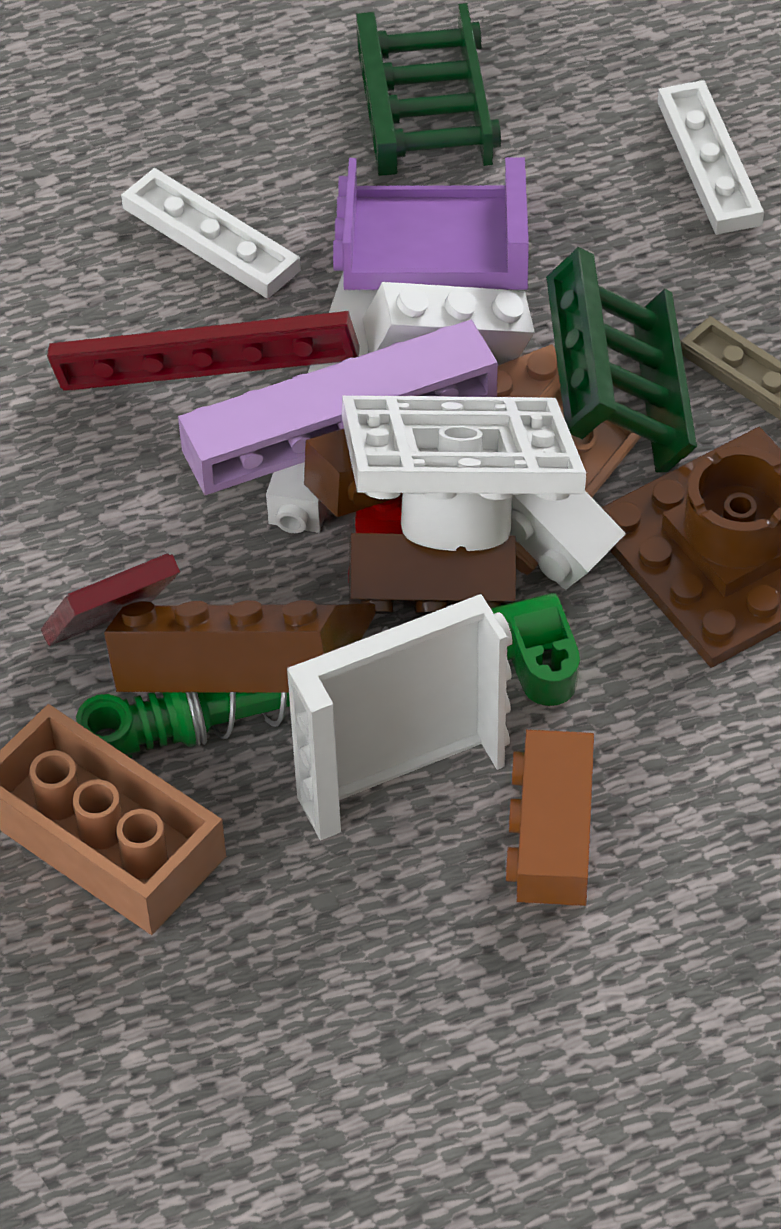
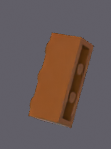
(552, 817)

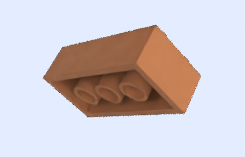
(105, 819)

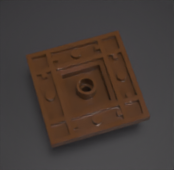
(714, 566)

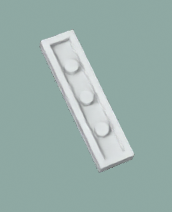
(710, 157)
(211, 233)

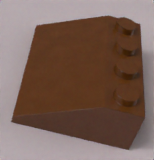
(225, 644)

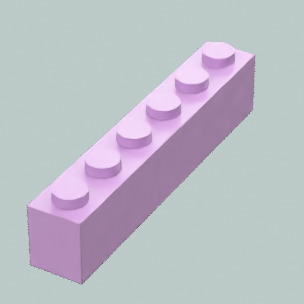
(270, 425)

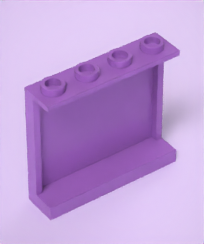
(433, 233)

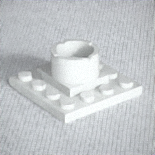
(460, 461)

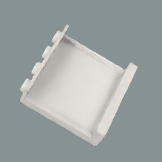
(398, 705)

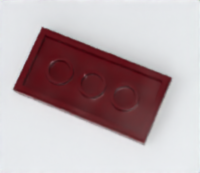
(104, 599)

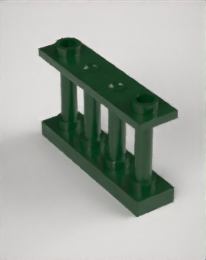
(387, 109)
(589, 377)

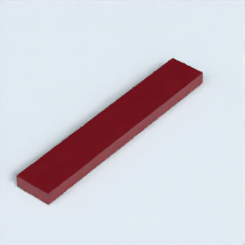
(204, 351)

